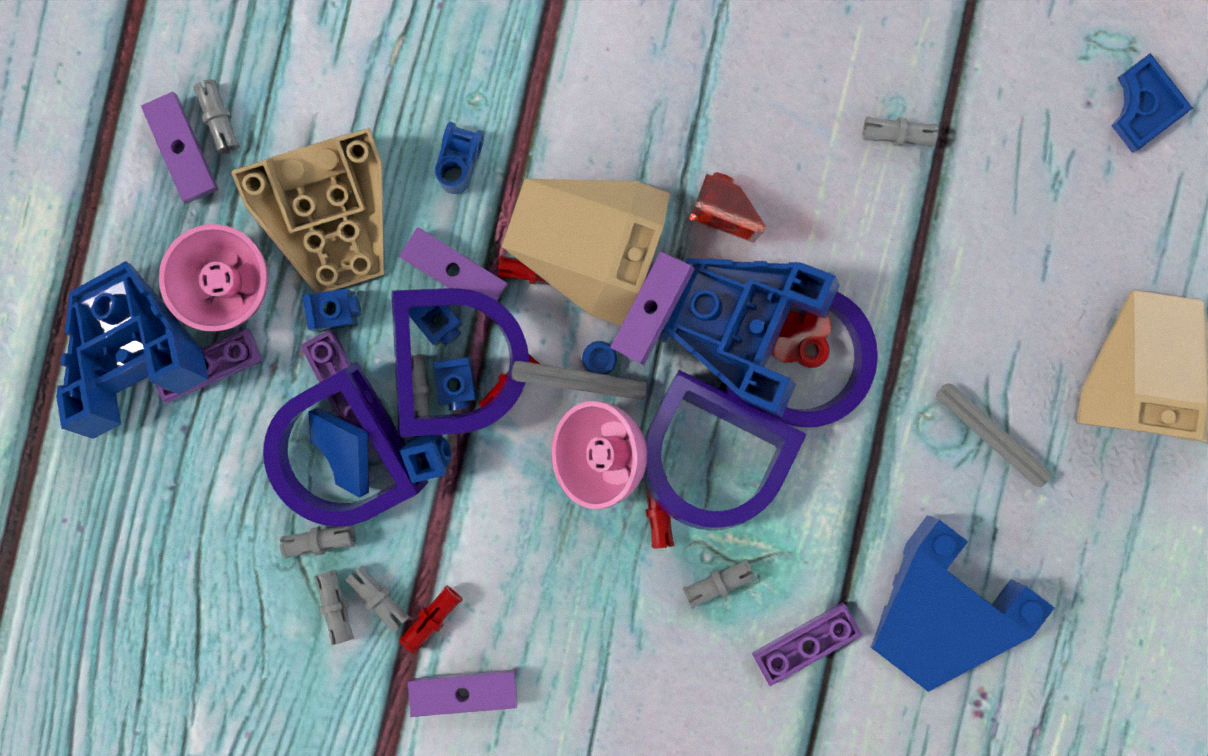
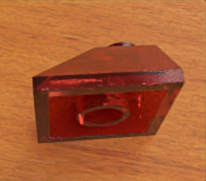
(726, 208)

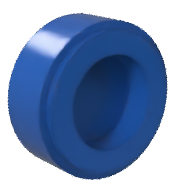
(599, 358)

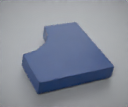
(1149, 103)
(344, 448)

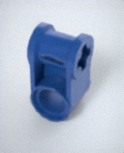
(458, 150)

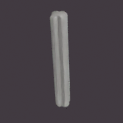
(578, 380)
(993, 435)

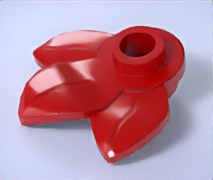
(800, 332)

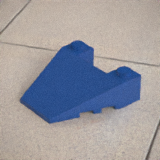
(735, 315)
(115, 340)
(939, 624)

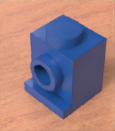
(317, 314)
(424, 316)
(462, 370)
(433, 454)

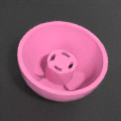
(199, 266)
(598, 454)

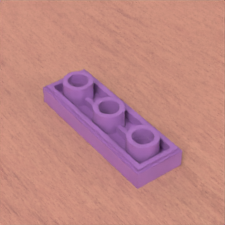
(171, 131)
(436, 259)
(661, 288)
(327, 358)
(224, 359)
(827, 633)
(440, 693)

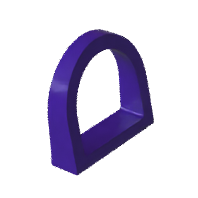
(860, 379)
(453, 423)
(381, 432)
(781, 435)

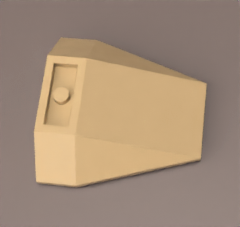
(322, 208)
(589, 239)
(1152, 370)

